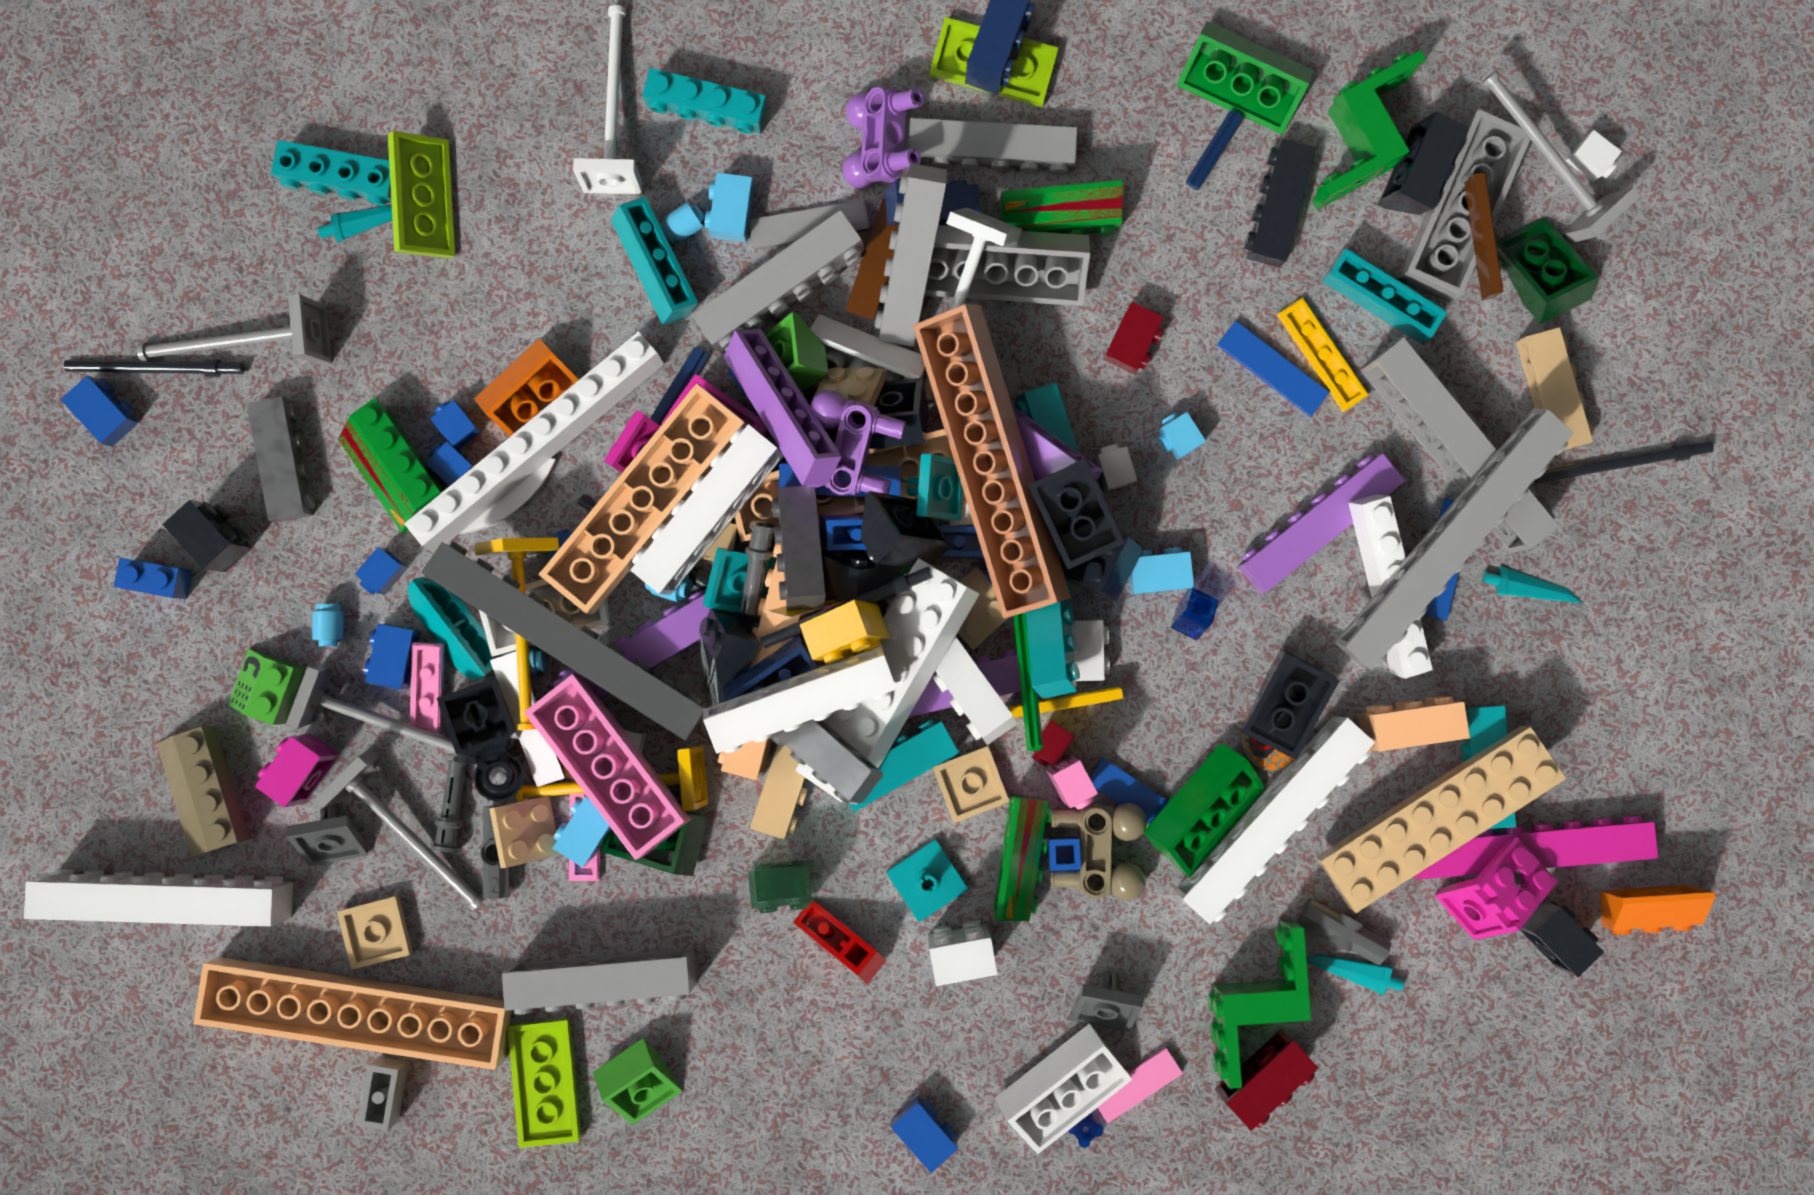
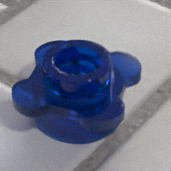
(1085, 1138)

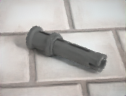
(758, 554)
(449, 822)

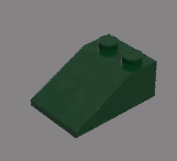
(1546, 270)
(674, 855)

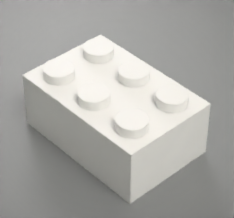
(961, 953)

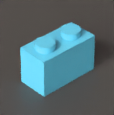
(730, 207)
(1162, 572)
(582, 834)

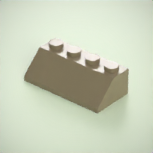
(202, 790)

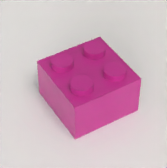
(296, 769)

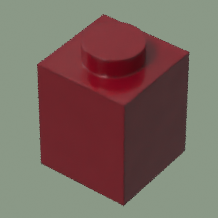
(1055, 743)

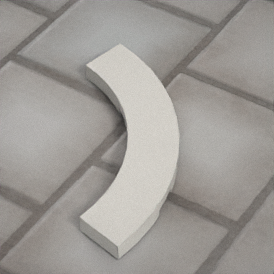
(513, 500)

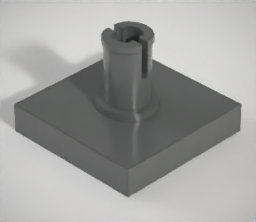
(328, 839)
(1106, 1005)

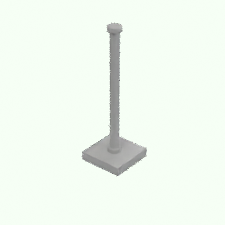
(1598, 213)
(307, 331)
(312, 696)
(351, 781)

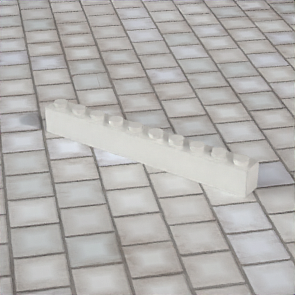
(534, 443)

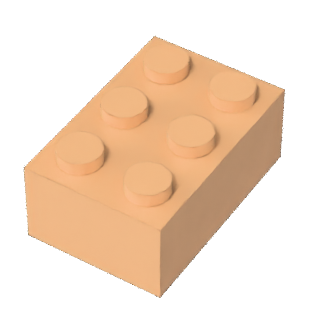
(1415, 723)

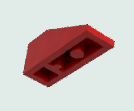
(840, 942)

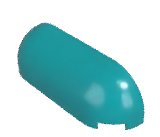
(451, 624)

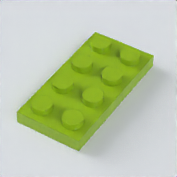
(1029, 74)
(421, 195)
(544, 1082)

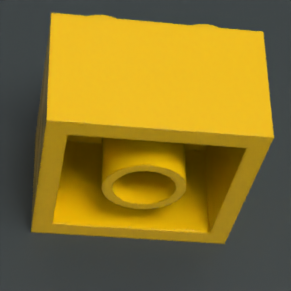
(845, 631)

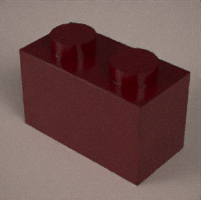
(1133, 338)

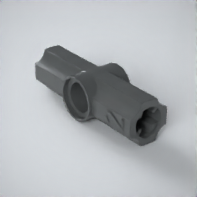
(495, 879)
(1344, 931)

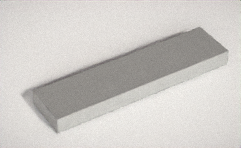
(789, 227)

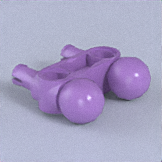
(882, 119)
(854, 440)

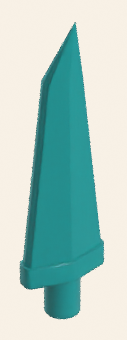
(353, 223)
(1521, 585)
(1365, 974)

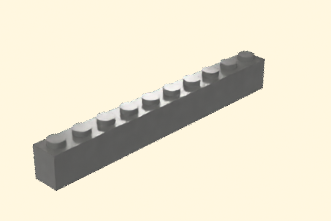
(562, 640)

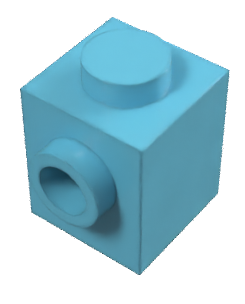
(1180, 435)

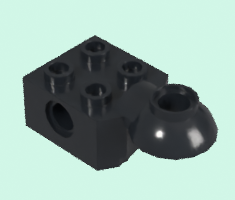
(484, 736)

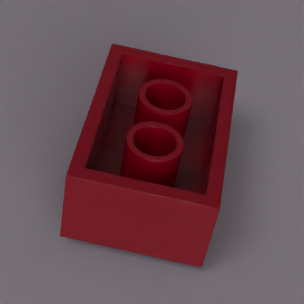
(1268, 1080)

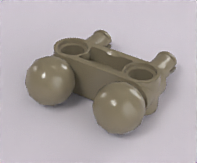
(1124, 821)

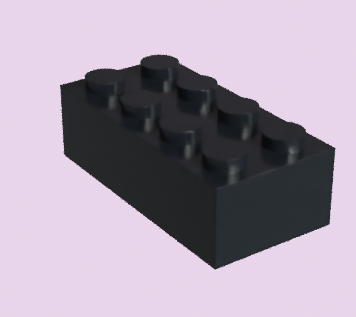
(899, 400)

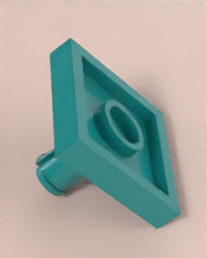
(938, 488)
(728, 580)
(927, 880)

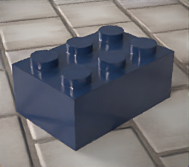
(998, 44)

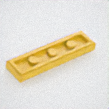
(1322, 354)
(1071, 701)

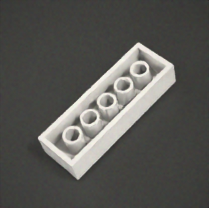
(707, 511)

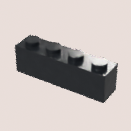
(1280, 202)

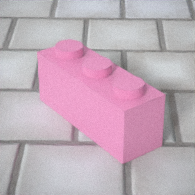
(1072, 783)

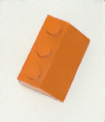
(525, 387)
(1654, 908)

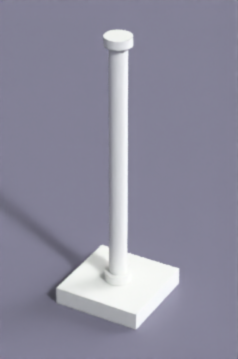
(610, 174)
(982, 229)

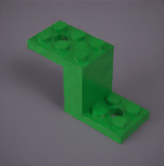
(1368, 128)
(1260, 1001)

